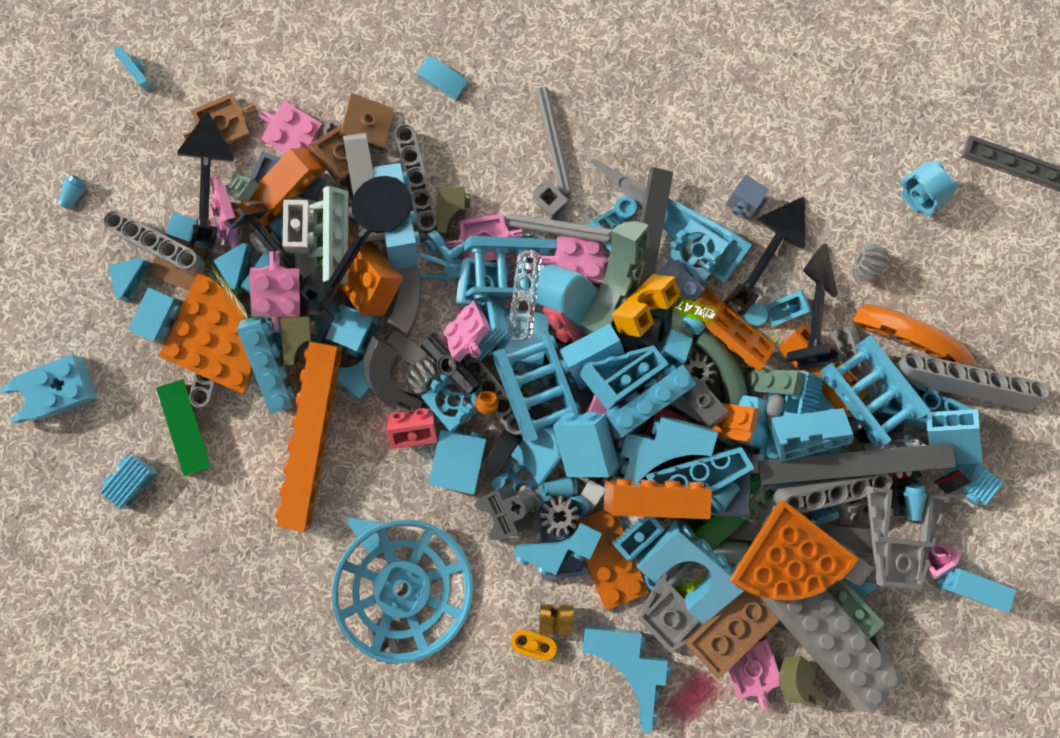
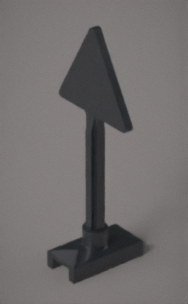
(208, 145)
(250, 218)
(788, 224)
(816, 353)

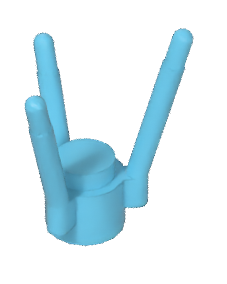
(451, 267)

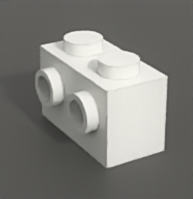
(296, 226)

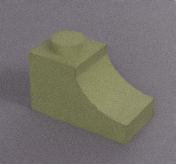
(450, 204)
(294, 334)

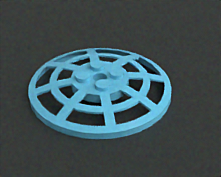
(409, 603)

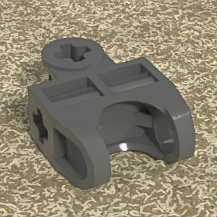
(508, 510)

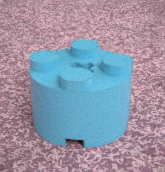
(928, 188)

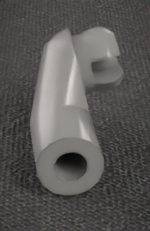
(774, 408)

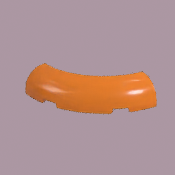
(913, 333)

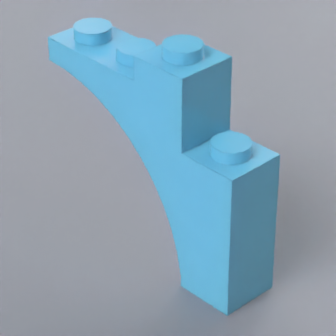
(671, 440)
(643, 672)

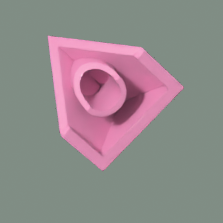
(941, 560)

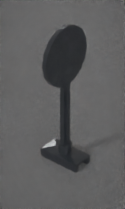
(378, 208)

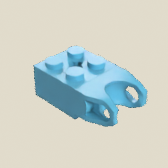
(44, 389)

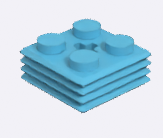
(468, 280)
(496, 319)

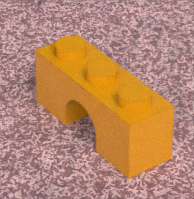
(634, 314)

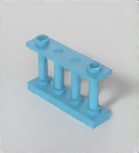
(501, 246)
(891, 377)
(513, 383)

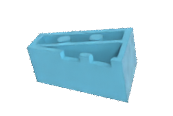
(622, 375)
(810, 433)

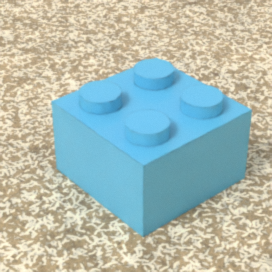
(155, 316)

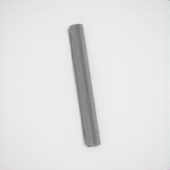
(554, 141)
(559, 227)

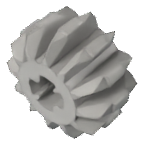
(870, 262)
(700, 364)
(421, 375)
(560, 524)

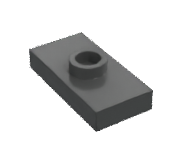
(706, 404)

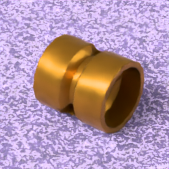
(556, 620)

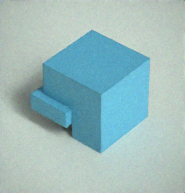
(353, 331)

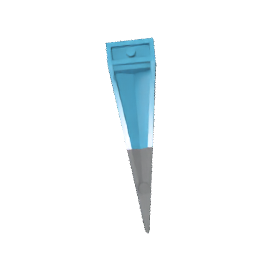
(677, 219)

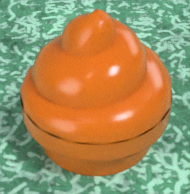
(486, 403)

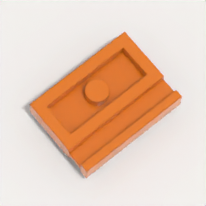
(738, 424)

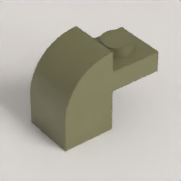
(796, 682)

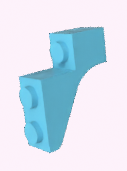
(550, 555)

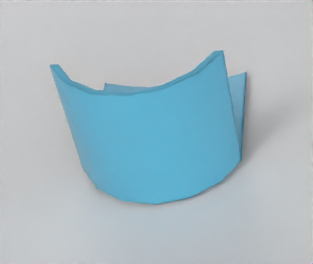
(566, 292)
(539, 455)

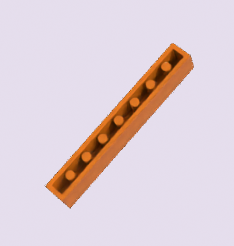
(309, 436)

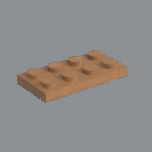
(731, 633)

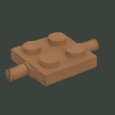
(227, 116)

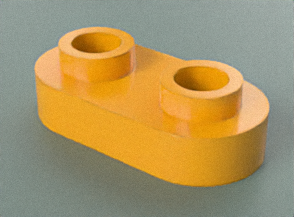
(532, 646)

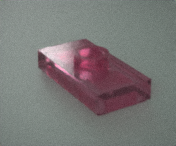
(690, 696)

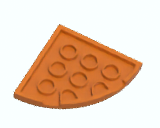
(208, 338)
(791, 558)

